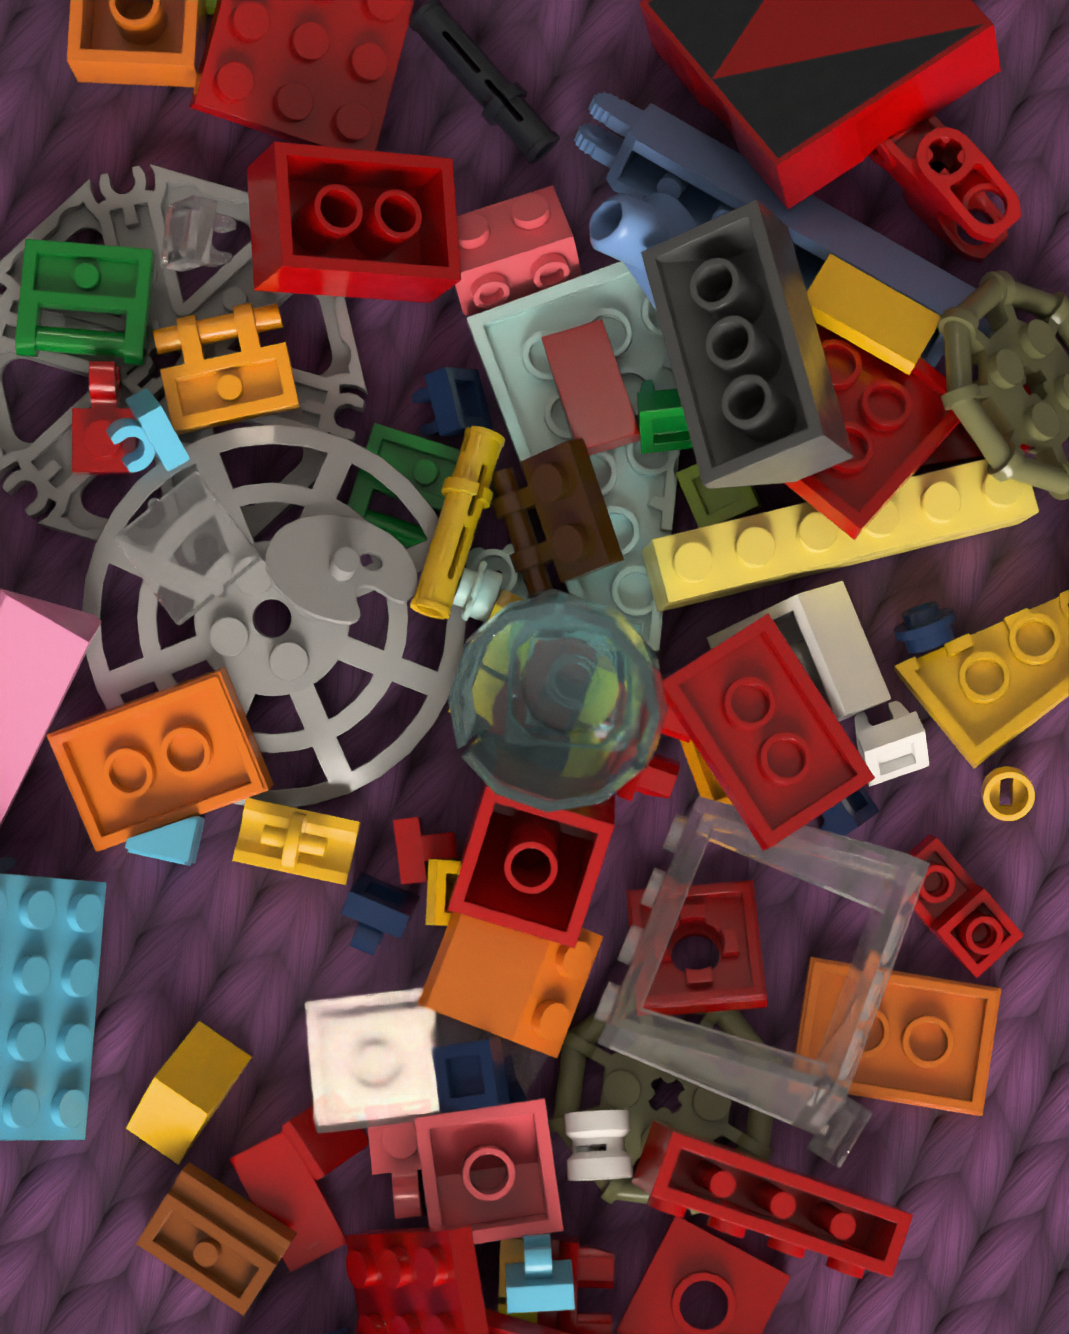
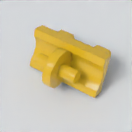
(296, 841)

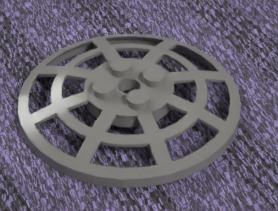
(310, 646)

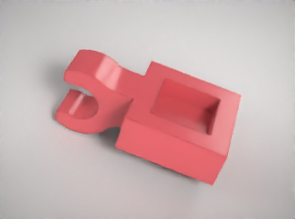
(397, 1152)

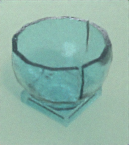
(559, 701)

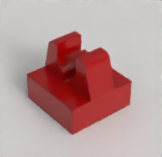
(416, 849)

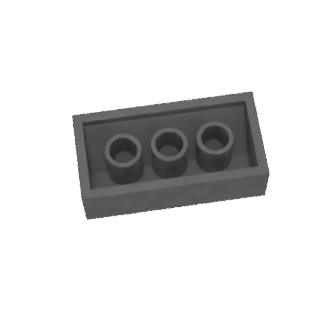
(746, 351)

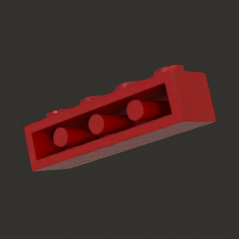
(770, 1199)

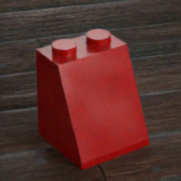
(532, 865)

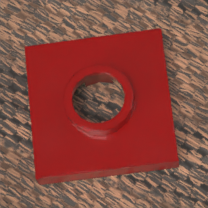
(728, 919)
(694, 1255)

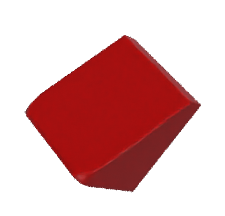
(322, 1151)

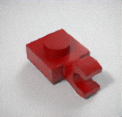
(91, 447)

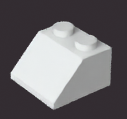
(829, 645)

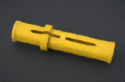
(465, 498)

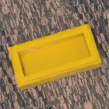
(871, 314)

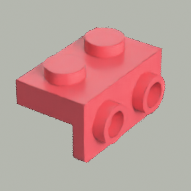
(514, 250)

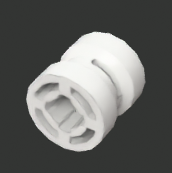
(598, 1129)

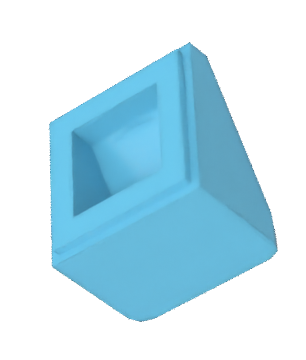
(171, 843)

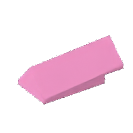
(38, 661)

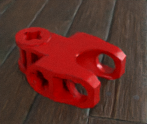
(958, 187)

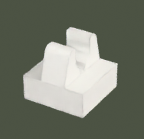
(892, 746)

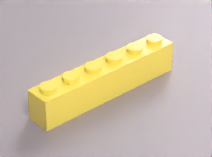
(804, 542)

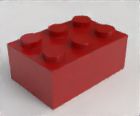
(353, 223)

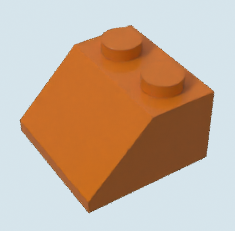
(509, 981)

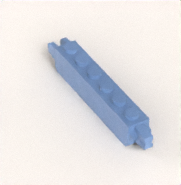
(713, 179)

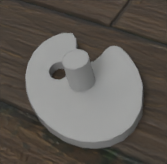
(320, 568)

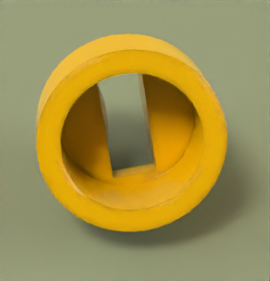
(1021, 793)

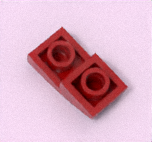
(961, 911)

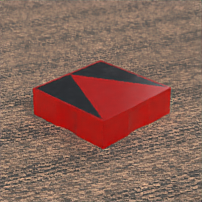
(821, 79)

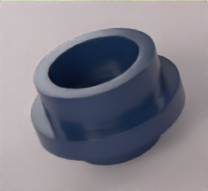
(926, 627)

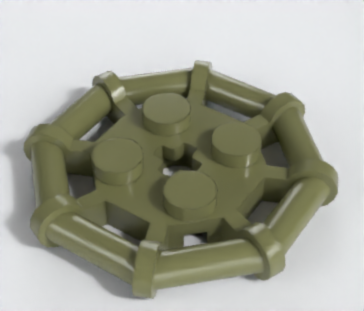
(1014, 352)
(629, 1088)

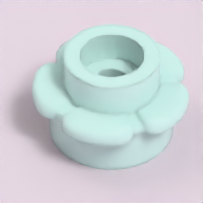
(478, 592)

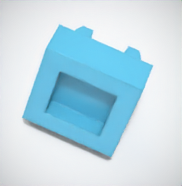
(154, 434)
(539, 1281)

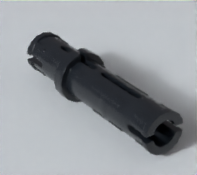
(529, 135)

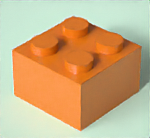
(137, 41)

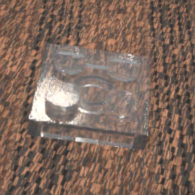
(371, 1060)

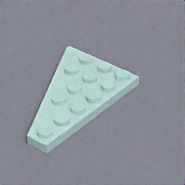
(634, 485)

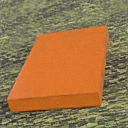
(160, 759)
(925, 1043)

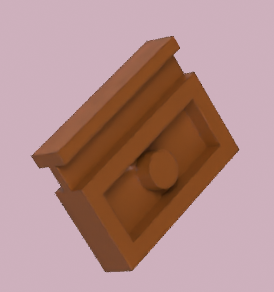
(216, 1238)

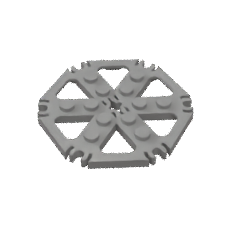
(139, 222)

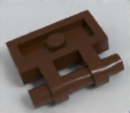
(570, 512)

